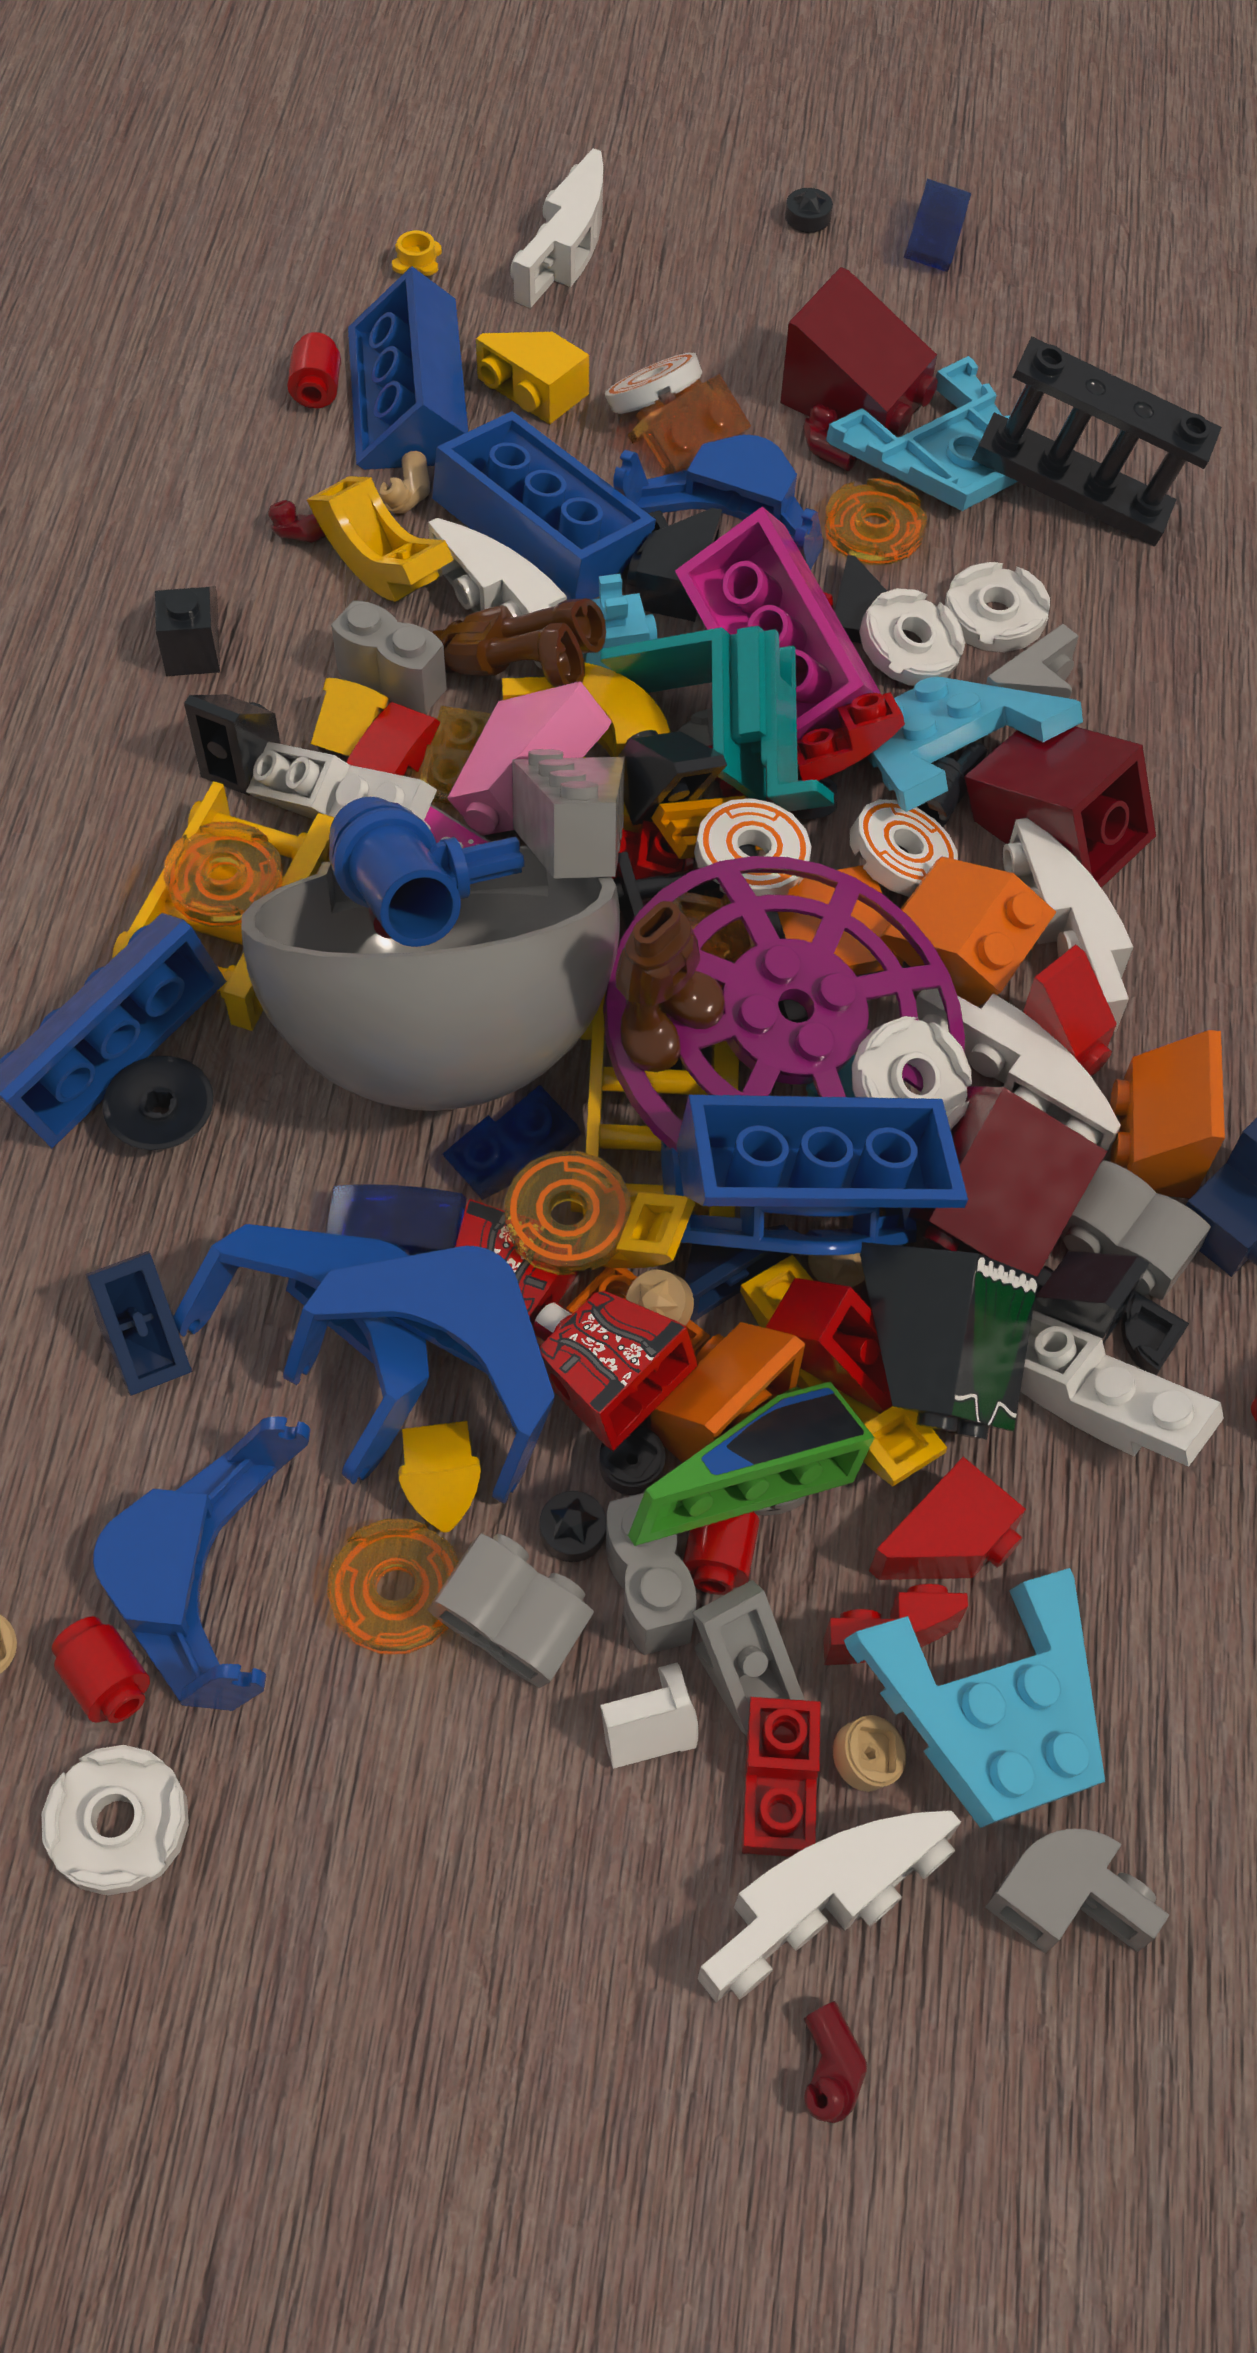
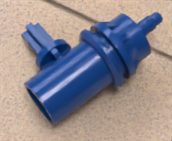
(410, 882)

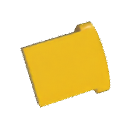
(346, 715)
(439, 1472)

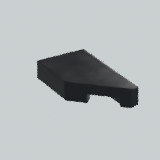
(855, 596)

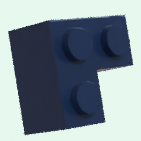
(1230, 1207)

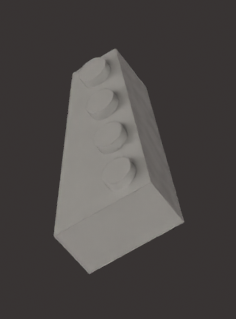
(570, 811)

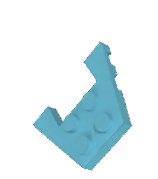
(938, 453)
(952, 713)
(1008, 1732)

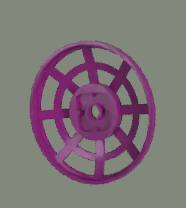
(779, 972)

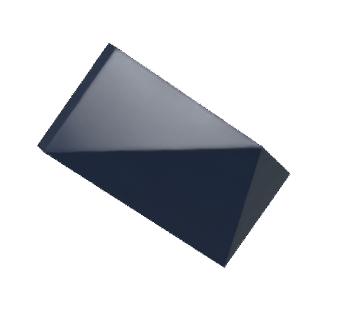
(718, 1272)
(137, 1323)

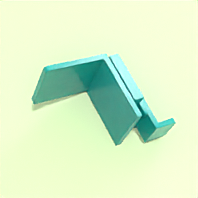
(749, 704)

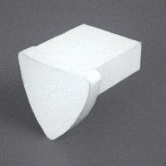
(651, 1722)

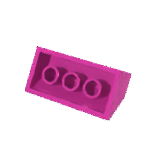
(763, 581)

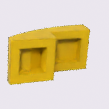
(652, 1231)

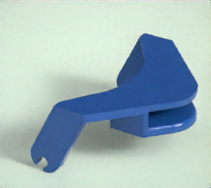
(732, 476)
(749, 1230)
(306, 1260)
(458, 1301)
(156, 1559)

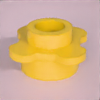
(416, 250)

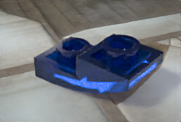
(937, 225)
(499, 1150)
(405, 1216)

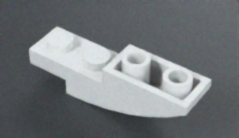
(567, 237)
(492, 573)
(323, 783)
(1081, 907)
(1030, 1063)
(1113, 1399)
(845, 1873)

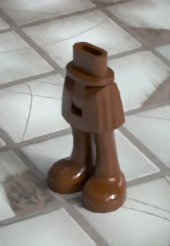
(553, 636)
(661, 973)

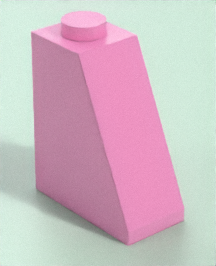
(553, 719)

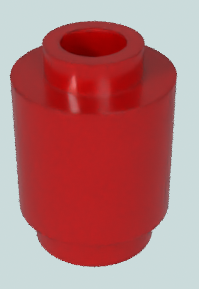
(314, 370)
(722, 1553)
(100, 1670)

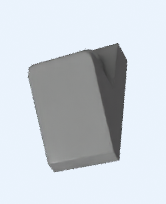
(1041, 666)
(744, 1651)

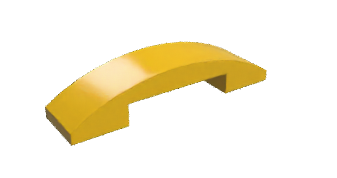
(899, 1443)

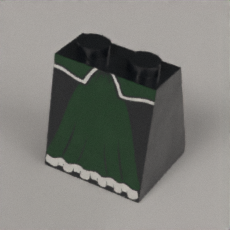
(951, 1334)

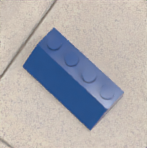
(406, 373)
(539, 503)
(107, 1026)
(819, 1152)

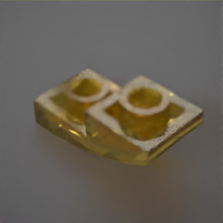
(451, 748)

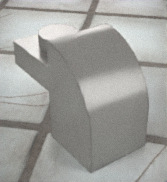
(1071, 1874)

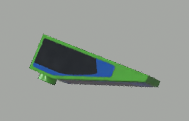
(775, 1455)

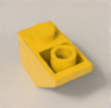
(534, 371)

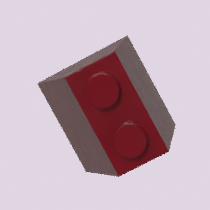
(856, 355)
(1076, 787)
(1019, 1180)

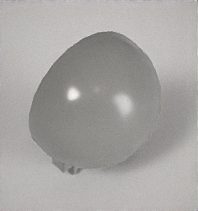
(441, 1018)

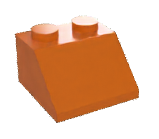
(977, 922)
(1171, 1114)
(727, 1386)

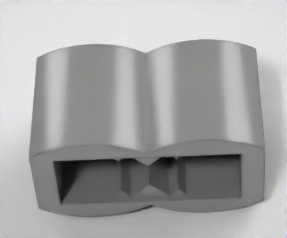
(389, 656)
(1129, 1218)
(654, 1581)
(512, 1609)

